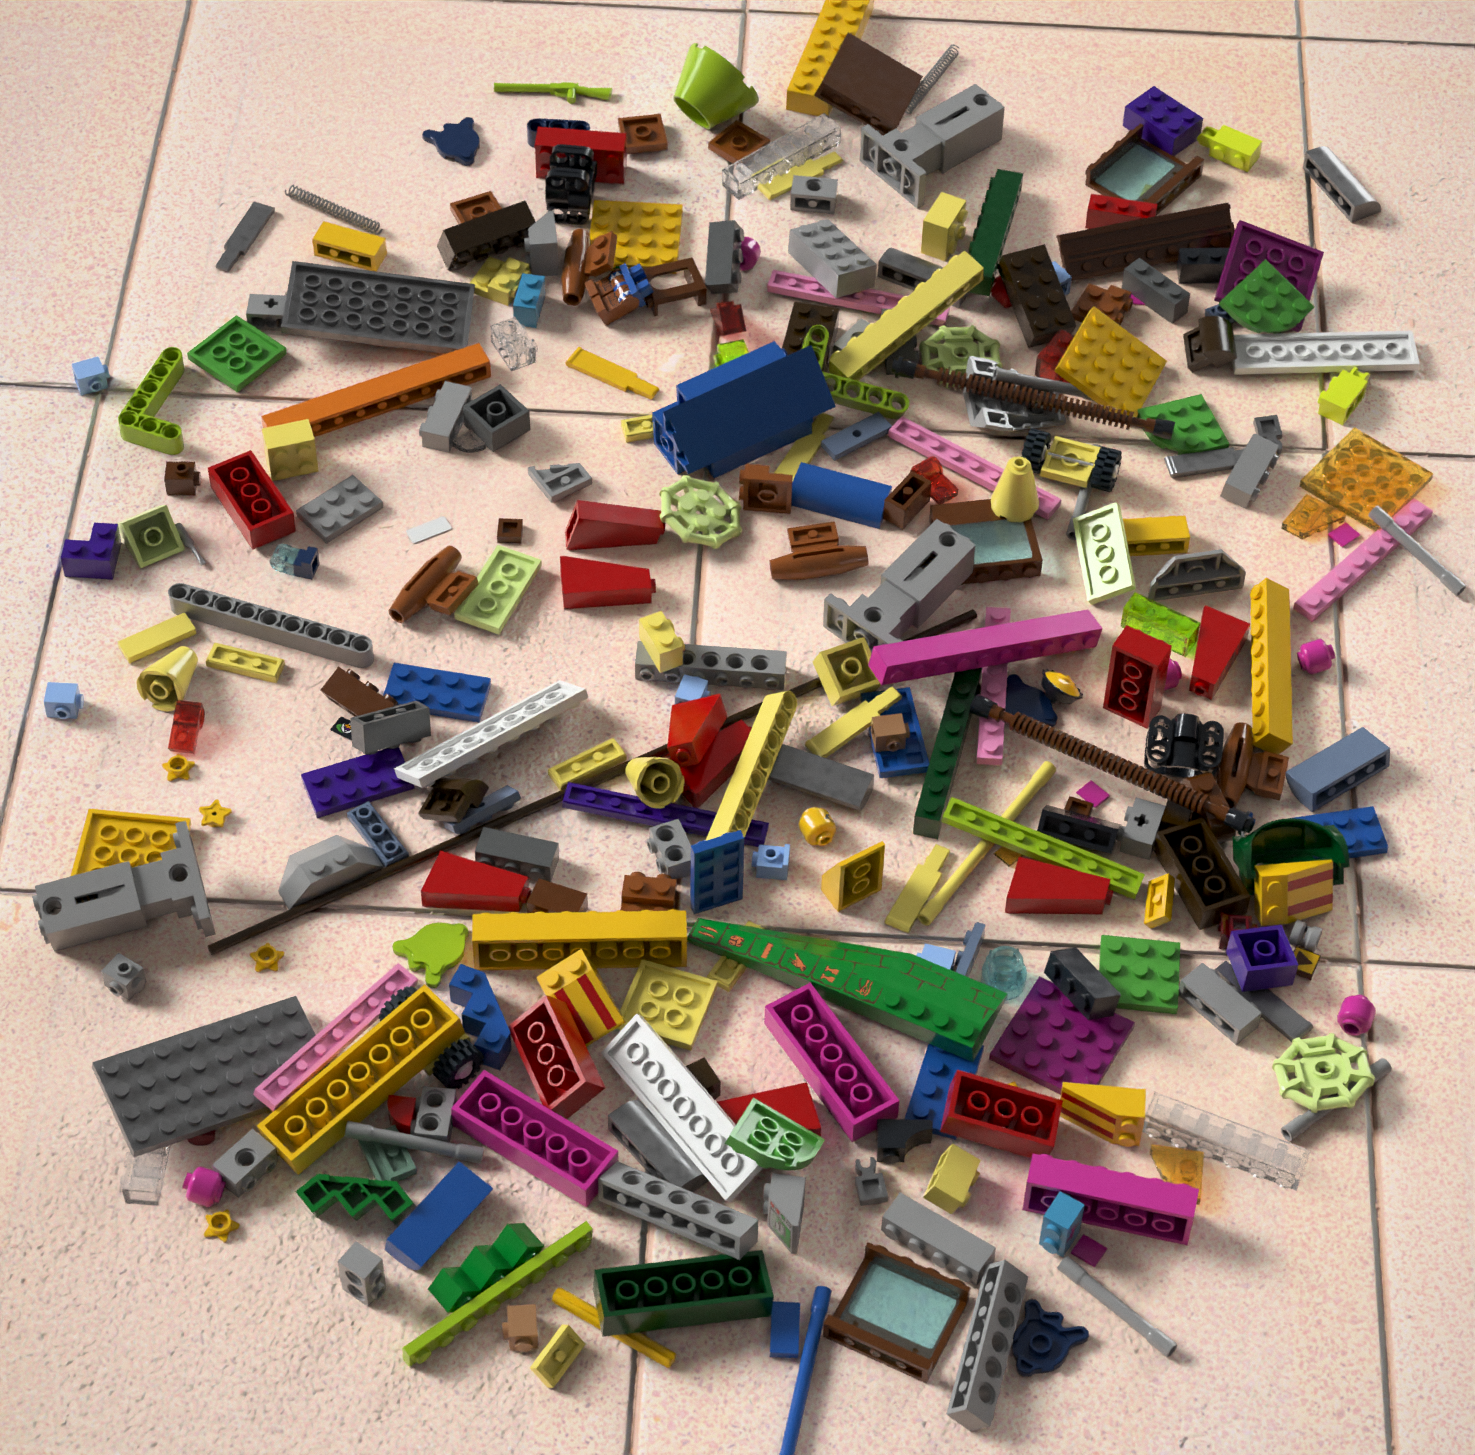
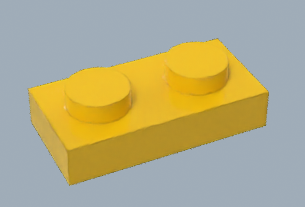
(1159, 901)

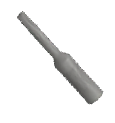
(188, 542)

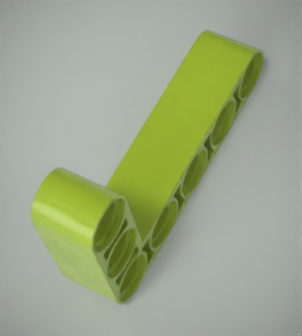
(862, 390)
(138, 418)

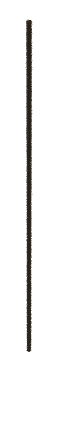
(514, 816)

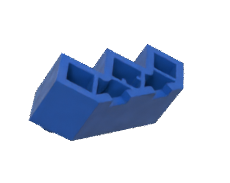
(481, 1015)

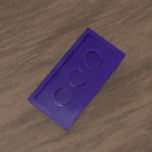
(355, 782)

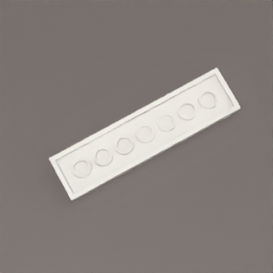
(1325, 352)
(491, 733)
(680, 1105)

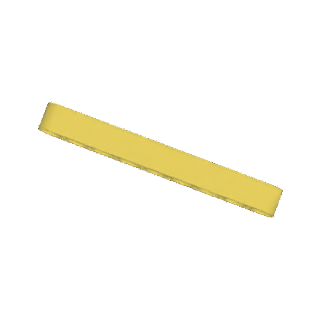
(755, 764)

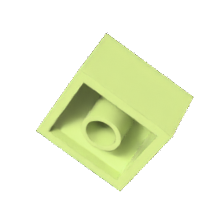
(151, 536)

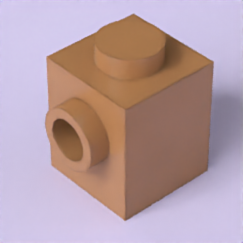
(889, 732)
(521, 1327)

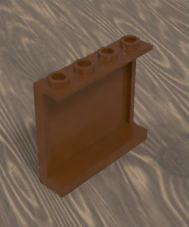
(868, 85)

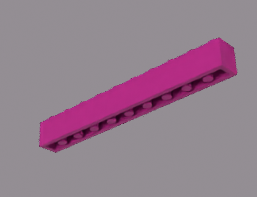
(984, 647)

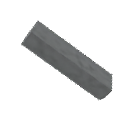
(1339, 184)
(907, 270)
(822, 777)
(654, 1146)

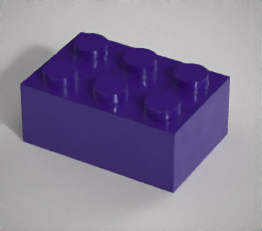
(1165, 121)

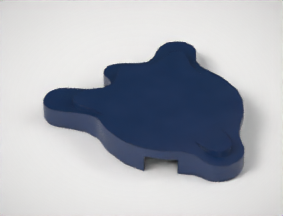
(455, 141)
(1028, 701)
(1042, 1341)

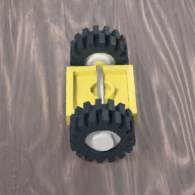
(1072, 460)
(456, 1062)

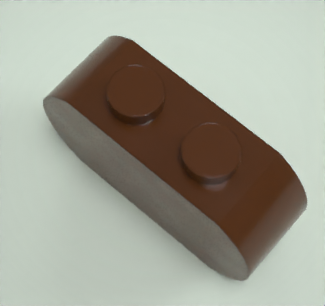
(1207, 785)

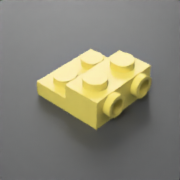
(499, 279)

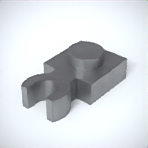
(1270, 429)
(870, 1186)

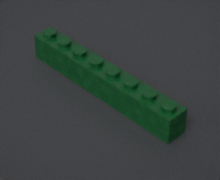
(994, 225)
(946, 753)

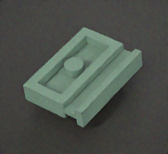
(387, 1160)

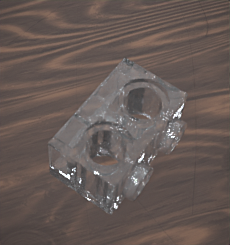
(513, 343)

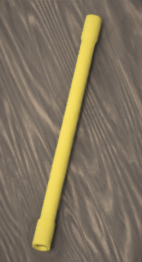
(936, 904)

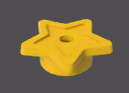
(178, 761)
(214, 820)
(263, 952)
(217, 1219)

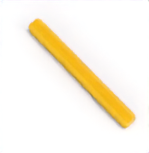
(635, 1340)

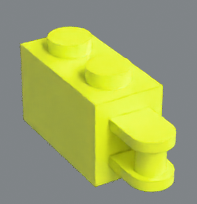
(1231, 146)
(1343, 395)

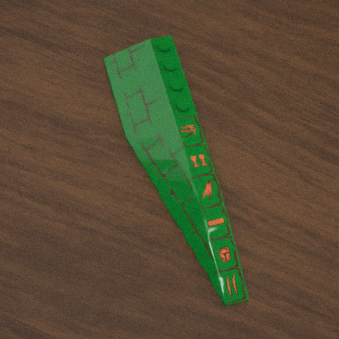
(868, 980)

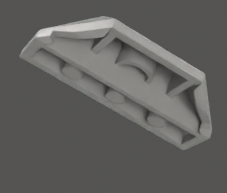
(1196, 575)
(325, 868)

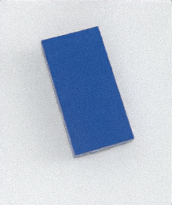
(785, 1329)

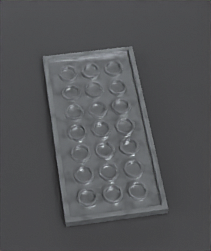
(377, 308)
(201, 1075)

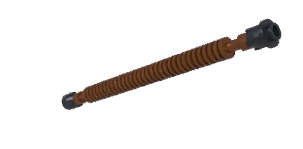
(911, 369)
(1114, 765)

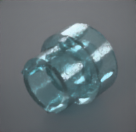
(1005, 971)

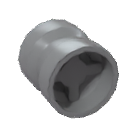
(1310, 939)

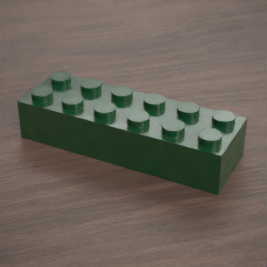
(682, 1293)

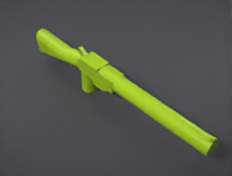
(562, 89)

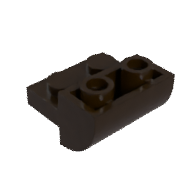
(1210, 343)
(451, 798)

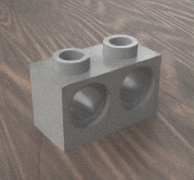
(672, 856)
(434, 1117)
(362, 1274)

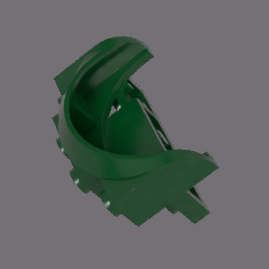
(1289, 842)

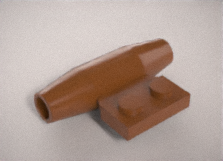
(585, 260)
(816, 554)
(435, 586)
(1242, 768)

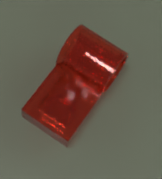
(941, 488)
(186, 725)

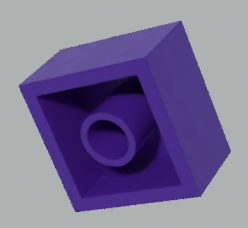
(1262, 958)

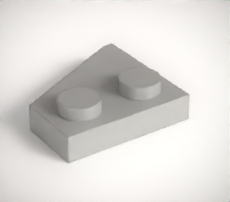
(560, 480)

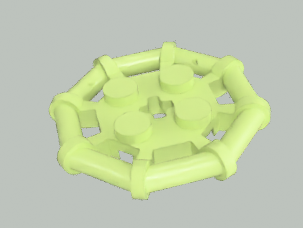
(957, 341)
(686, 520)
(1320, 1054)

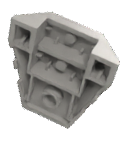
(1000, 414)

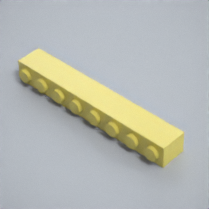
(907, 318)

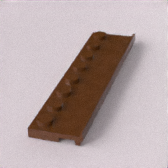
(1151, 239)

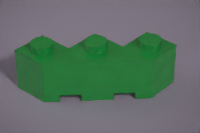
(356, 1196)
(485, 1266)

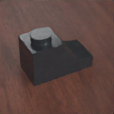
(899, 1136)

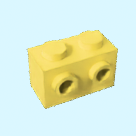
(661, 641)
(952, 1179)

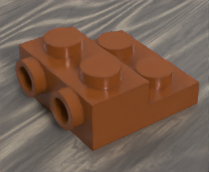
(1111, 302)
(765, 490)
(648, 892)

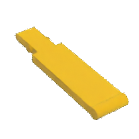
(610, 373)

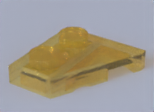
(1311, 517)
(1179, 1166)

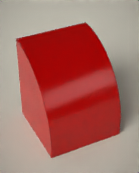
(401, 1112)

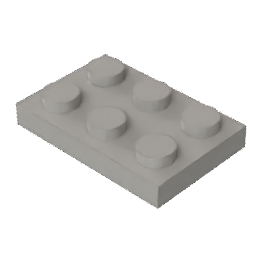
(339, 509)

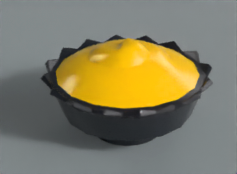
(1059, 687)

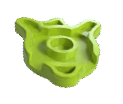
(435, 949)

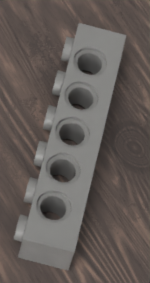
(720, 666)
(678, 1210)
(987, 1346)

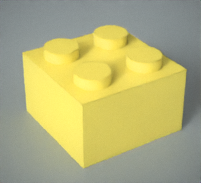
(944, 226)
(290, 450)
(846, 671)

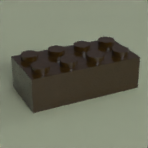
(485, 235)
(1035, 295)
(802, 319)
(1201, 872)

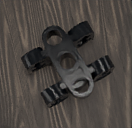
(571, 183)
(1183, 745)

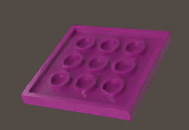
(1290, 258)
(1056, 1042)

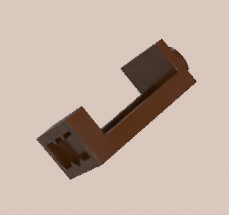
(695, 287)

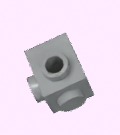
(123, 977)

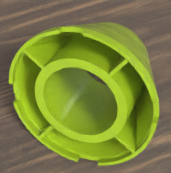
(711, 88)

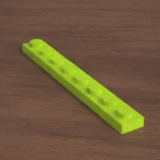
(1039, 846)
(492, 1298)

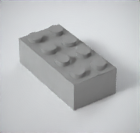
(832, 258)

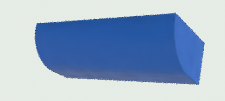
(839, 495)
(437, 1217)

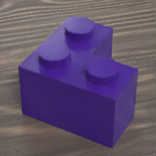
(94, 557)

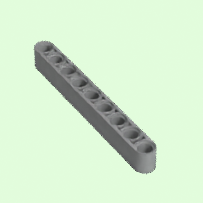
(271, 625)

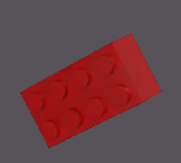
(608, 150)
(251, 499)
(1137, 676)
(556, 1057)
(1001, 1115)

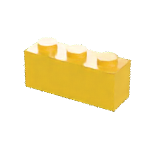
(349, 246)
(1157, 535)

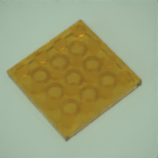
(1363, 475)

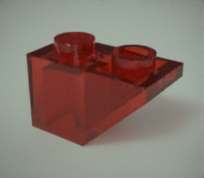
(728, 318)

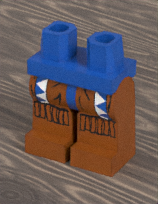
(619, 292)

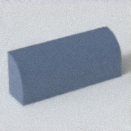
(1338, 768)

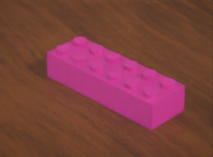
(831, 1061)
(533, 1137)
(1121, 1199)

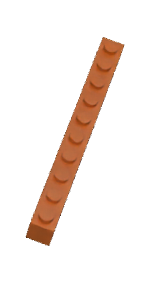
(386, 392)

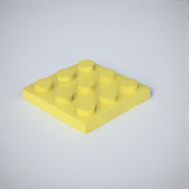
(669, 1001)

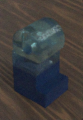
(295, 561)

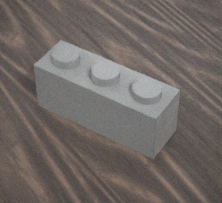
(445, 417)
(1250, 471)
(1219, 1003)

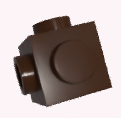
(181, 478)

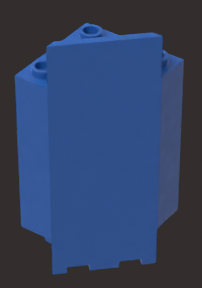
(742, 410)

